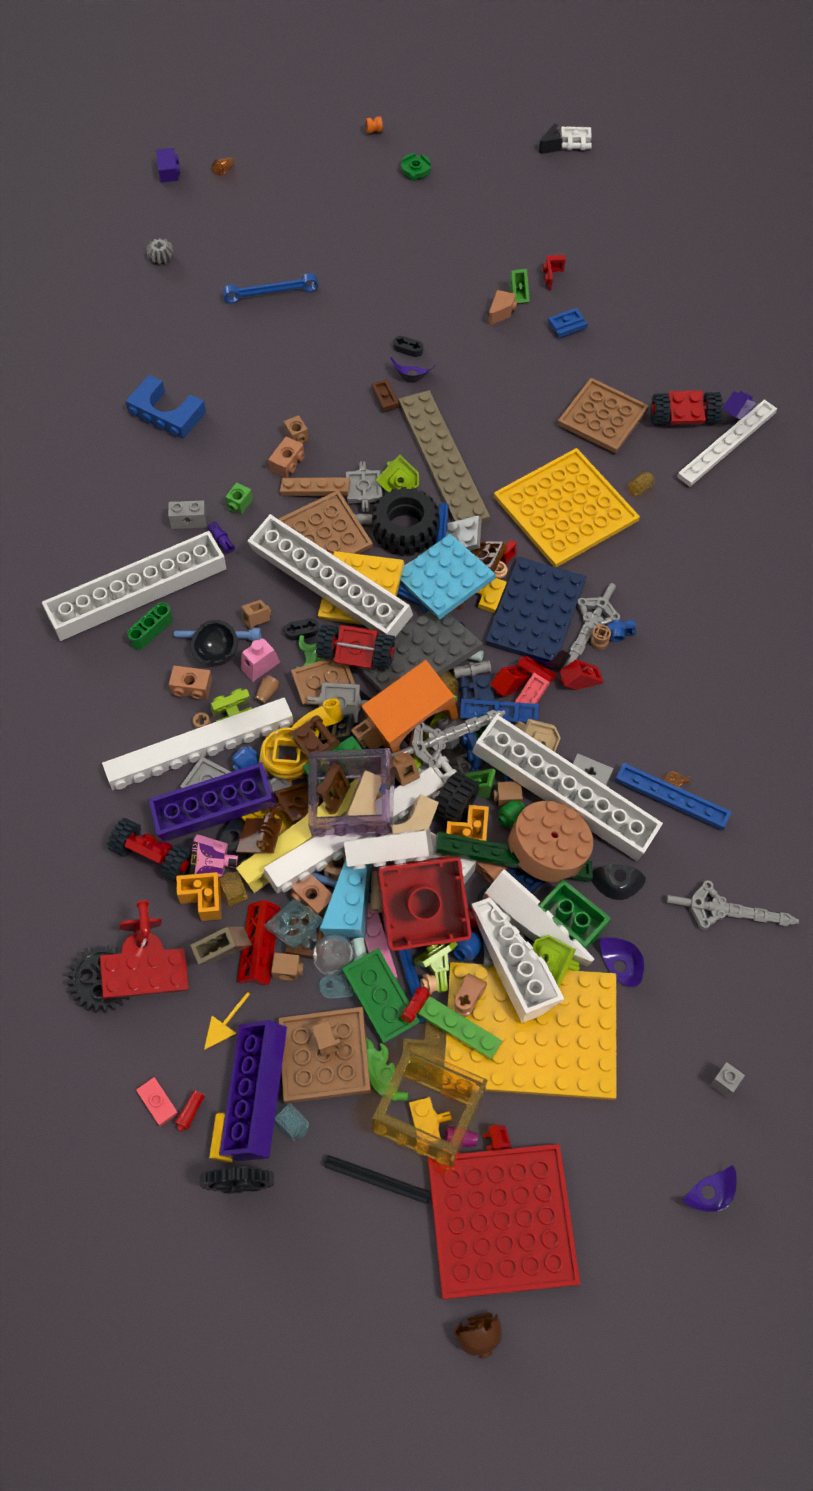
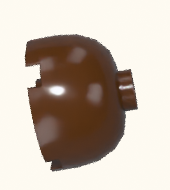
(479, 1335)

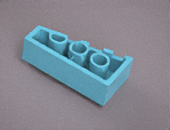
(349, 903)

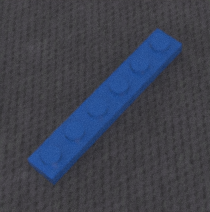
(673, 796)

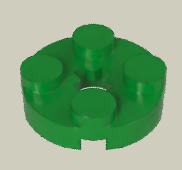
(415, 166)

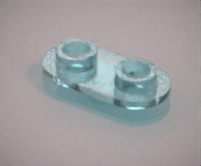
(339, 988)

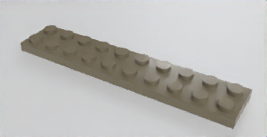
(442, 457)

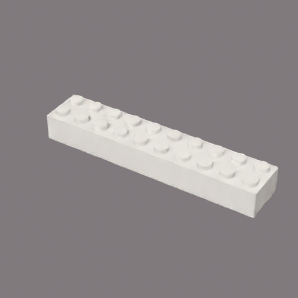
(330, 577)
(134, 585)
(561, 781)

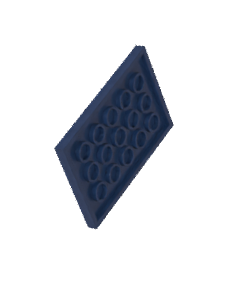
(536, 610)

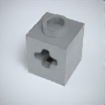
(727, 1080)

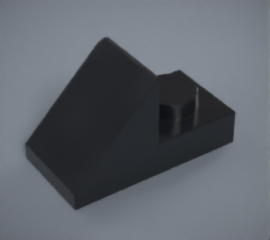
(551, 141)

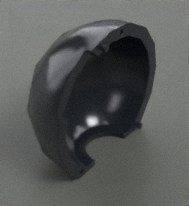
(214, 643)

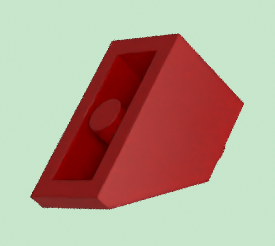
(580, 675)
(509, 680)

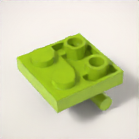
(230, 703)

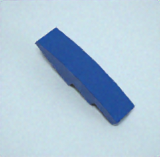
(513, 710)

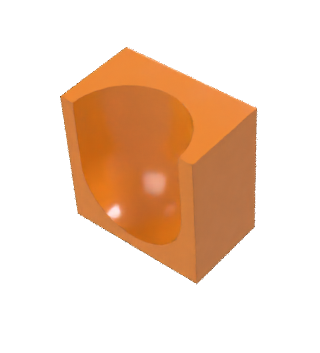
(408, 704)

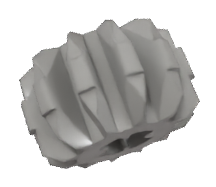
(159, 251)

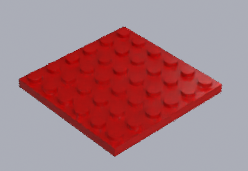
(503, 1222)

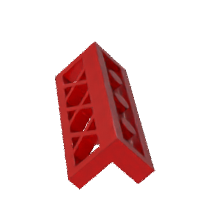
(262, 943)

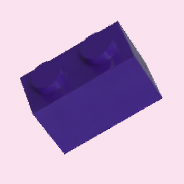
(168, 165)
(739, 404)

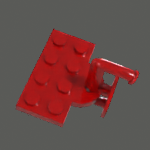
(141, 968)

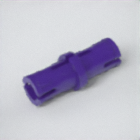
(221, 537)

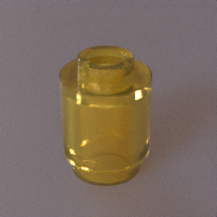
(641, 483)
(450, 682)

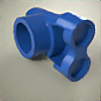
(620, 629)

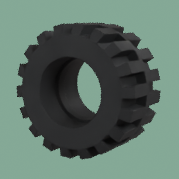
(456, 797)

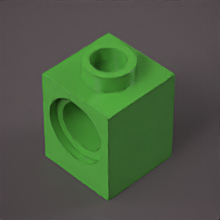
(238, 498)

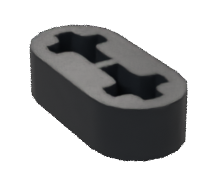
(408, 346)
(301, 628)

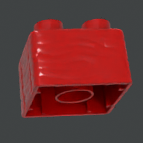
(424, 903)

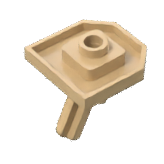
(542, 732)

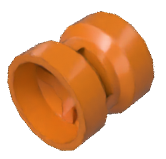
(374, 125)

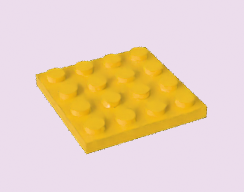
(381, 570)

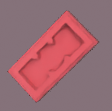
(533, 690)
(157, 1101)

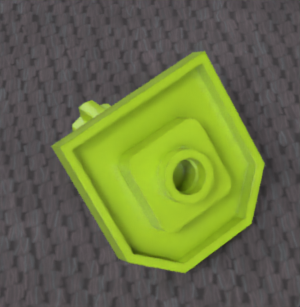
(398, 474)
(556, 955)
(437, 961)

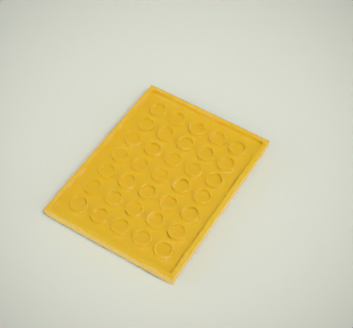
(556, 1054)

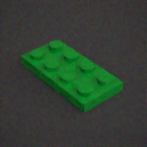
(379, 994)

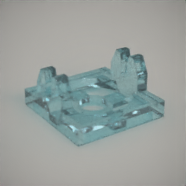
(285, 916)

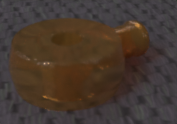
(679, 779)

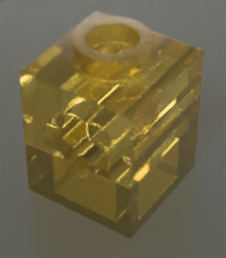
(233, 888)

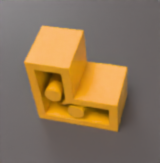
(476, 824)
(202, 889)

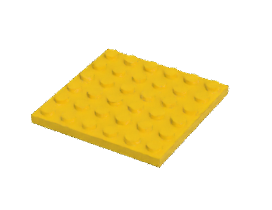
(566, 507)

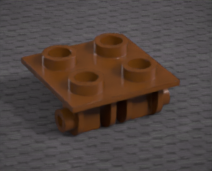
(260, 834)

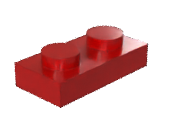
(530, 666)

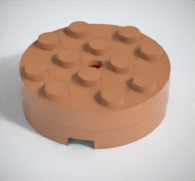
(551, 841)

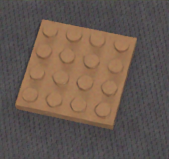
(603, 415)
(330, 525)
(315, 1077)

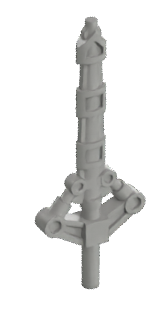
(591, 620)
(438, 738)
(720, 909)

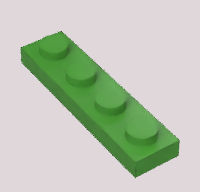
(460, 1028)

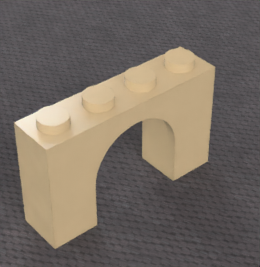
(364, 804)

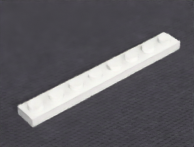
(726, 443)

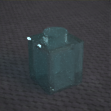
(292, 1122)

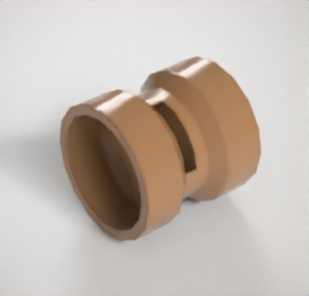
(600, 637)

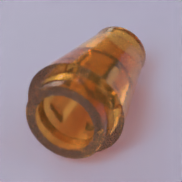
(222, 165)

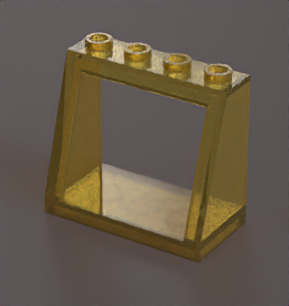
(440, 1077)

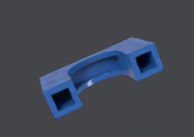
(177, 422)

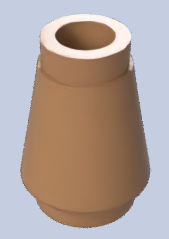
(267, 688)

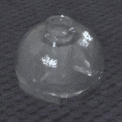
(333, 954)

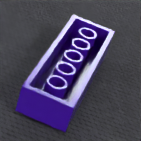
(212, 802)
(253, 1091)

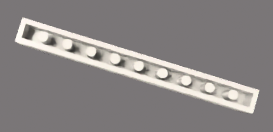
(196, 743)
(321, 850)

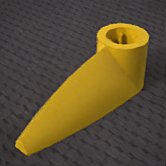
(329, 713)

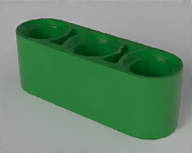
(156, 622)

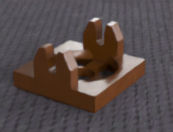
(494, 551)

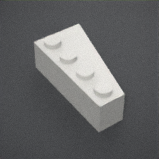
(388, 848)

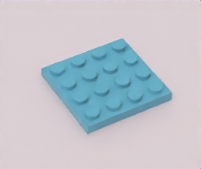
(445, 576)

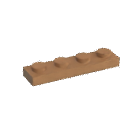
(314, 486)

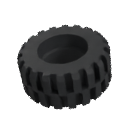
(409, 503)

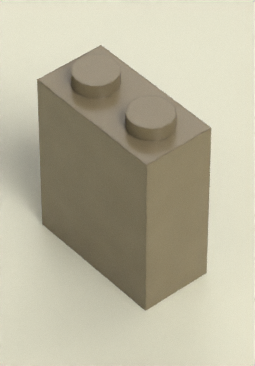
(220, 945)

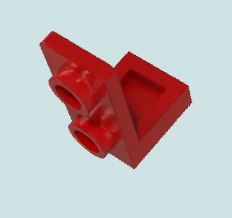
(553, 263)

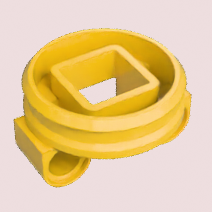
(270, 752)

